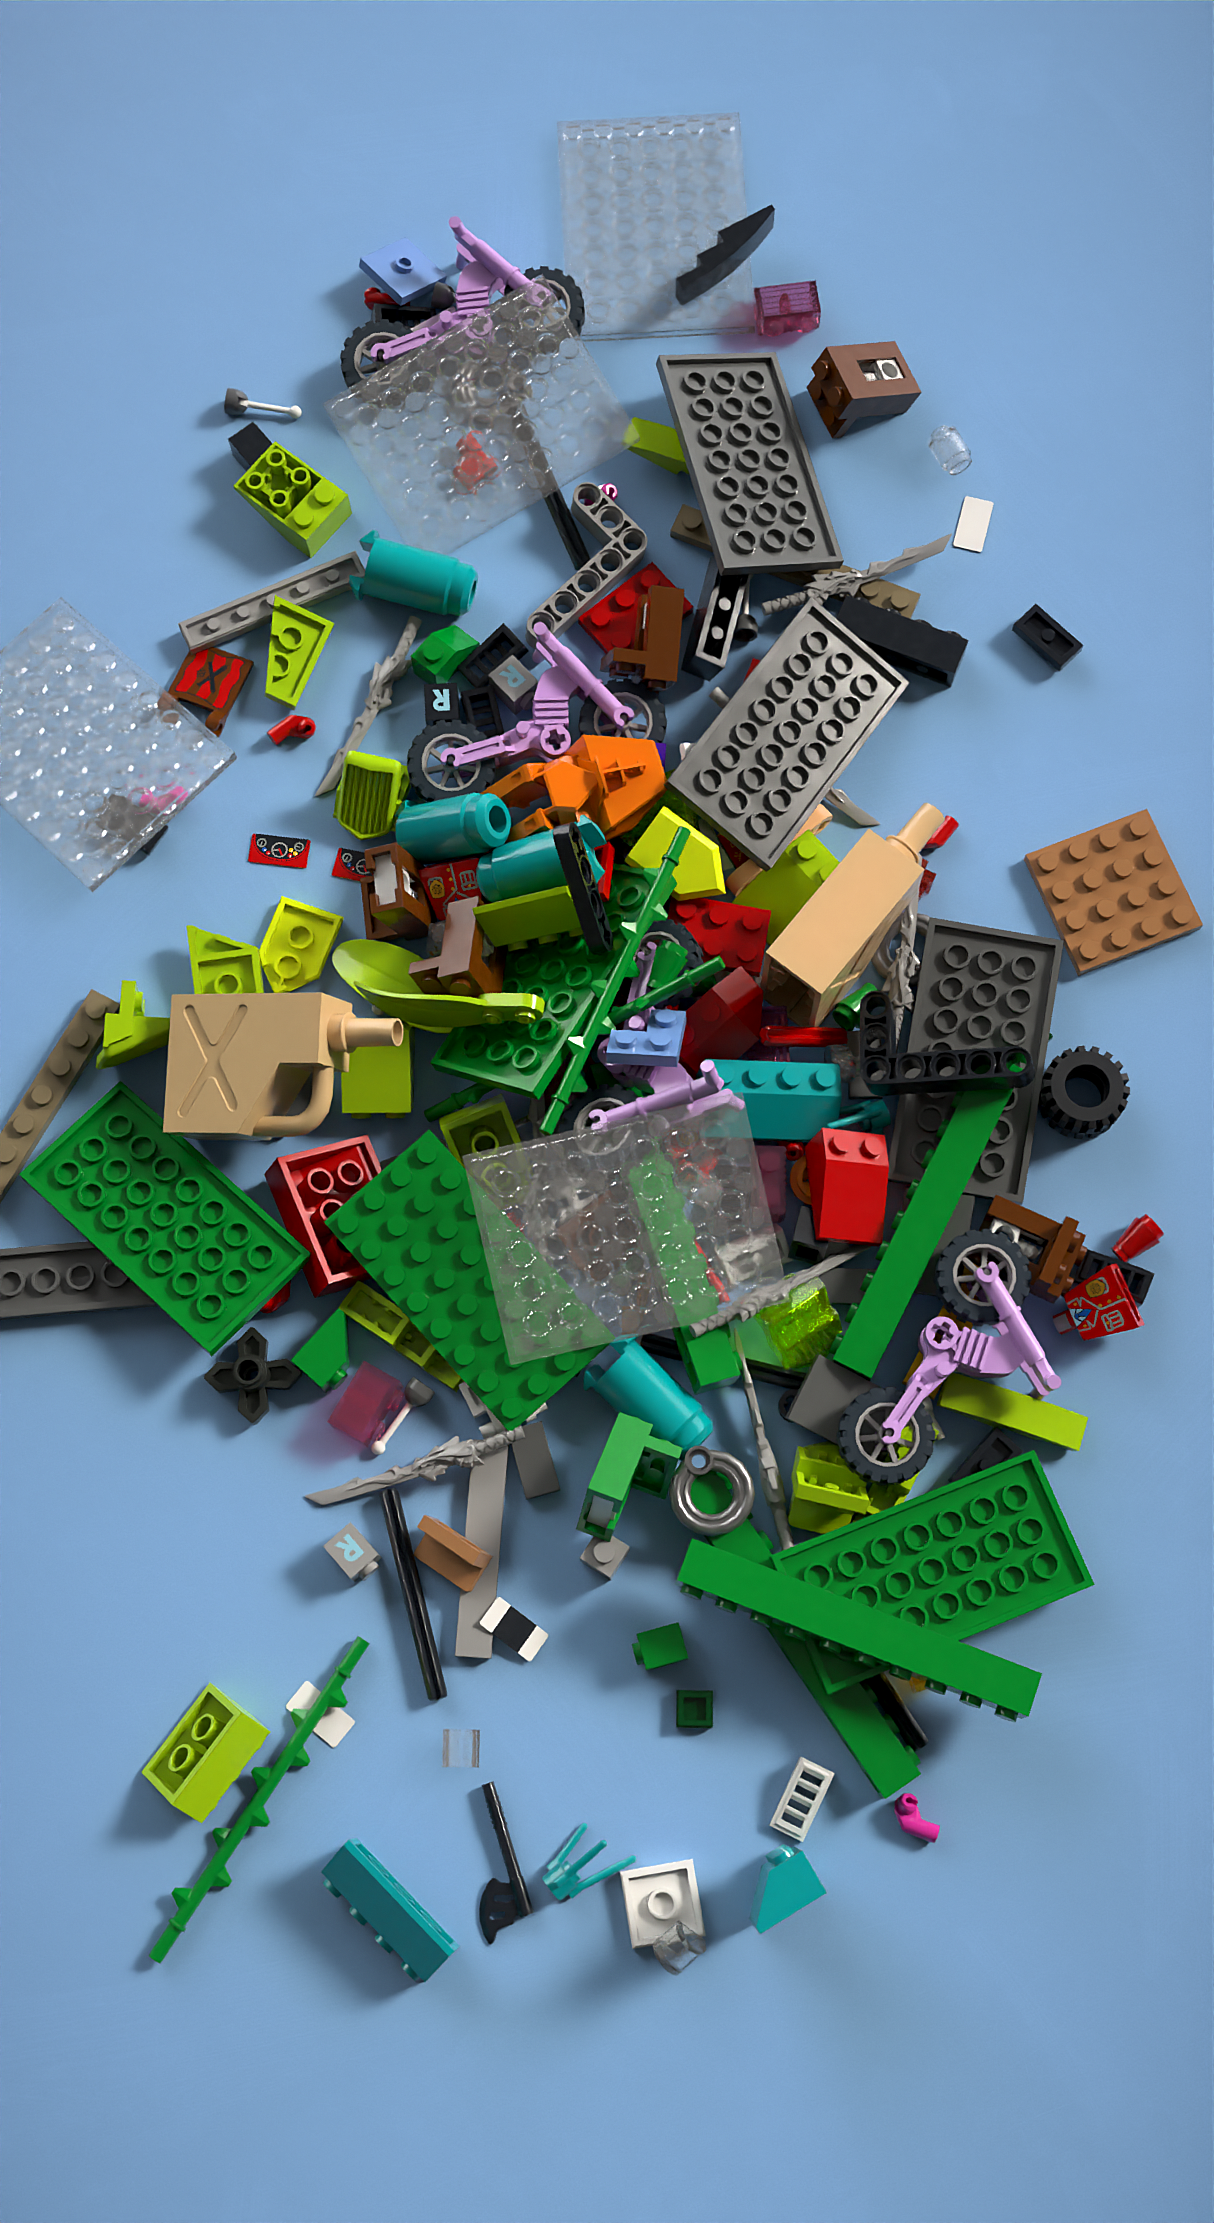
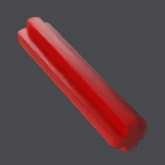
(802, 1036)

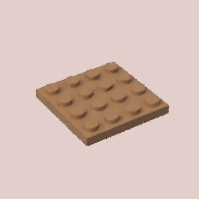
(1112, 892)

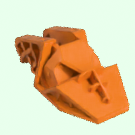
(597, 777)

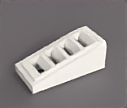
(812, 1769)

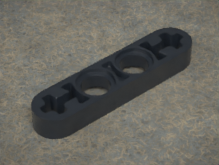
(583, 888)

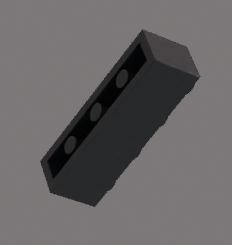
(714, 623)
(905, 641)

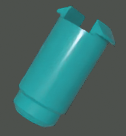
(415, 577)
(452, 827)
(532, 864)
(647, 1391)

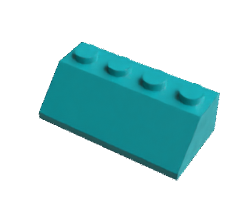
(784, 1097)
(783, 1887)
(389, 1909)

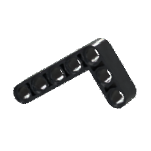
(932, 1062)

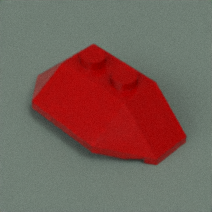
(722, 1022)

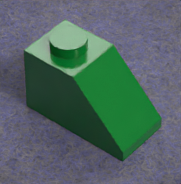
(441, 653)
(326, 1353)

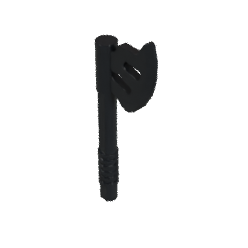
(516, 1886)

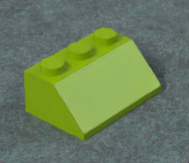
(529, 918)
(205, 1753)

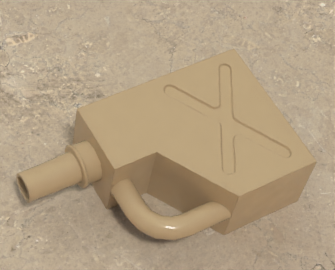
(846, 921)
(247, 1056)

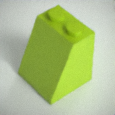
(380, 1079)

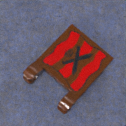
(212, 683)

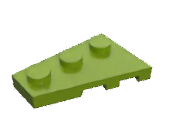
(293, 650)

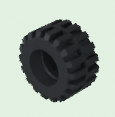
(1102, 1074)

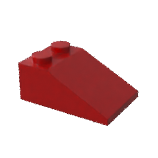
(848, 1185)

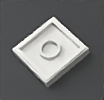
(659, 1898)

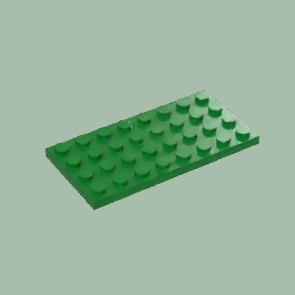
(528, 1055)
(166, 1218)
(425, 1250)
(946, 1560)

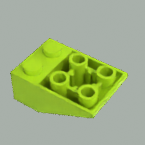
(294, 499)

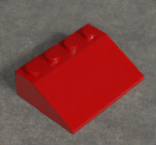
(312, 1188)

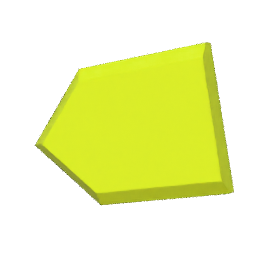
(699, 863)
(297, 944)

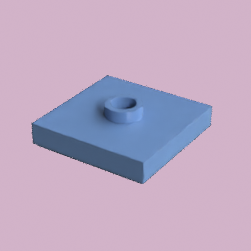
(402, 271)

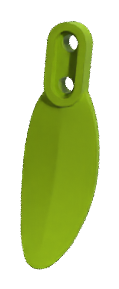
(381, 968)
(457, 1010)

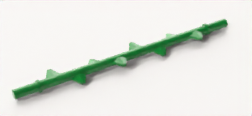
(607, 989)
(616, 1015)
(254, 1813)

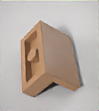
(451, 1554)

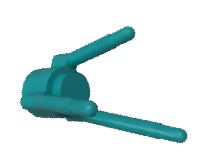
(868, 1115)
(563, 1878)

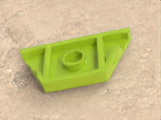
(223, 964)

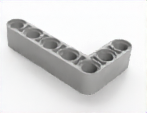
(592, 572)

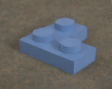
(655, 1047)

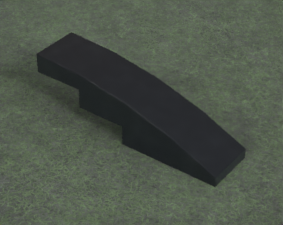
(732, 249)

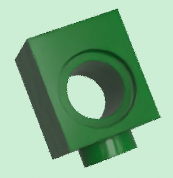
(660, 1647)

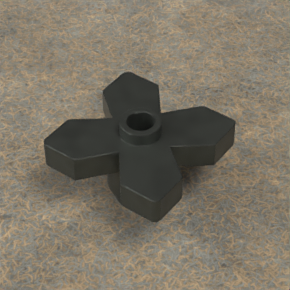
(271, 1375)

